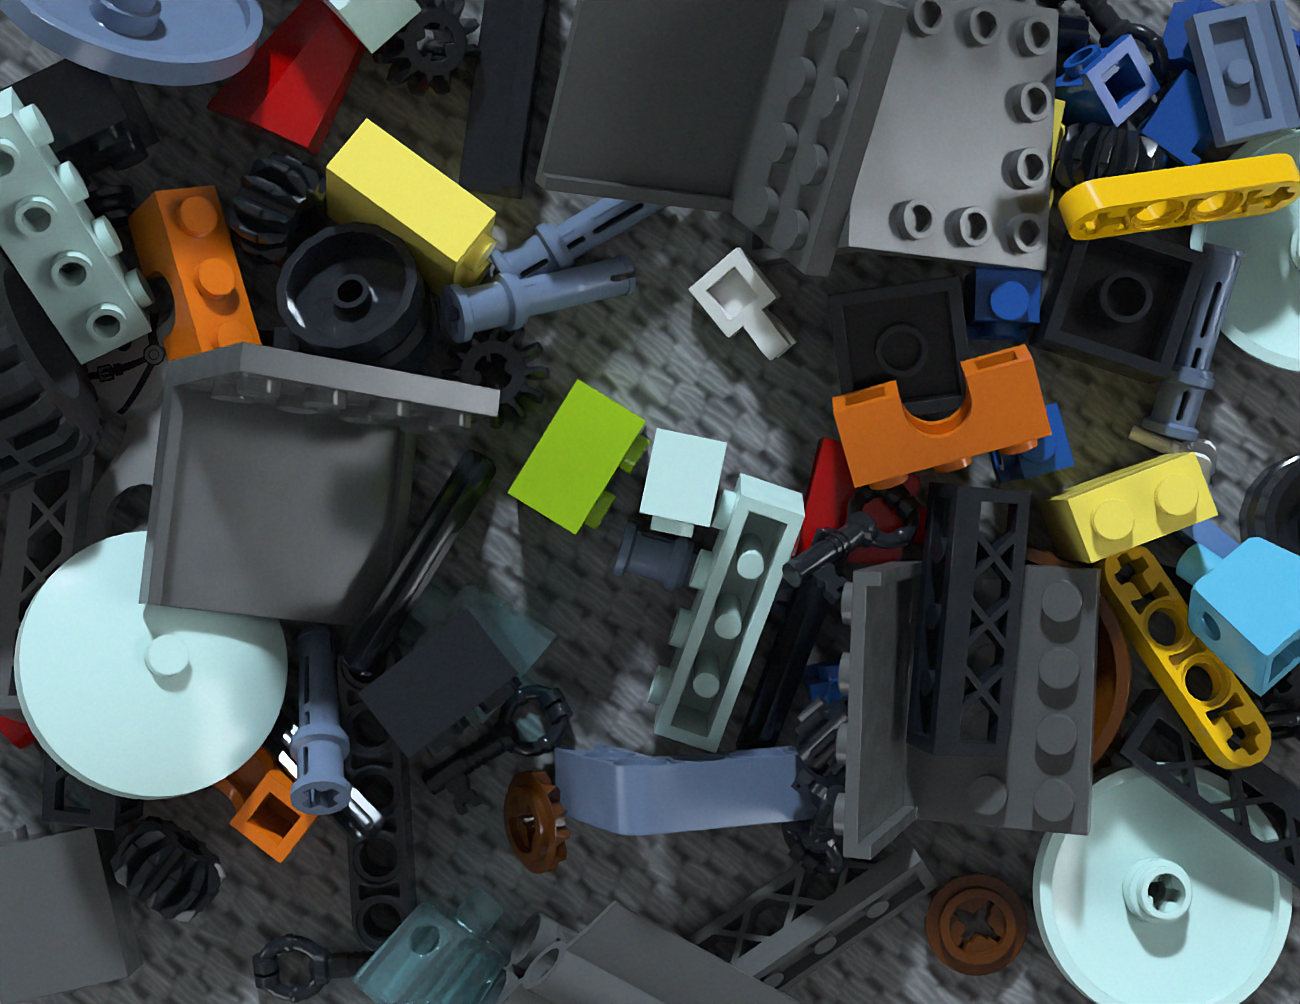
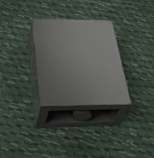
(62, 913)

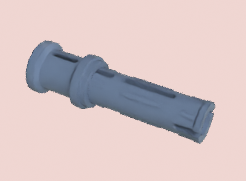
(557, 246)
(512, 300)
(1182, 394)
(670, 562)
(320, 741)

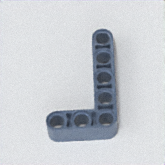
(682, 792)

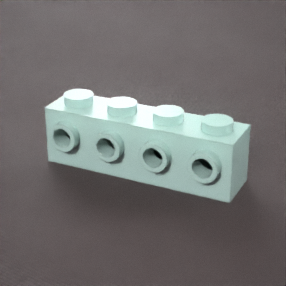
(60, 245)
(728, 612)

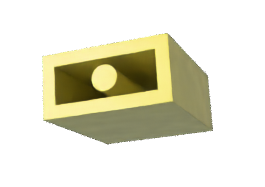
(391, 186)
(1127, 507)

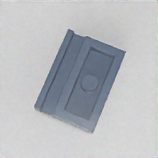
(1247, 70)

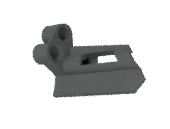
(619, 962)

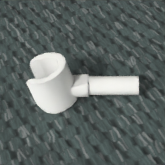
(1204, 449)

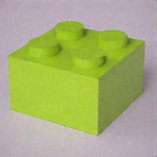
(580, 458)

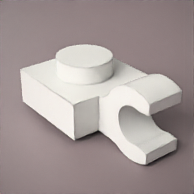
(738, 298)

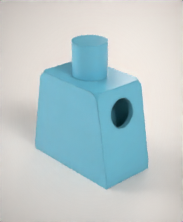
(1246, 608)

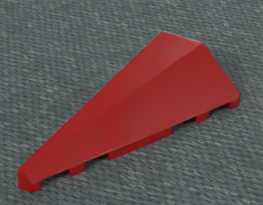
(295, 79)

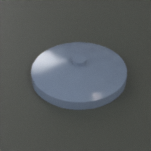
(146, 38)

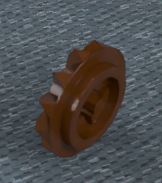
(535, 821)
(980, 953)

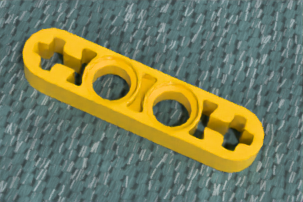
(1180, 196)
(1171, 662)

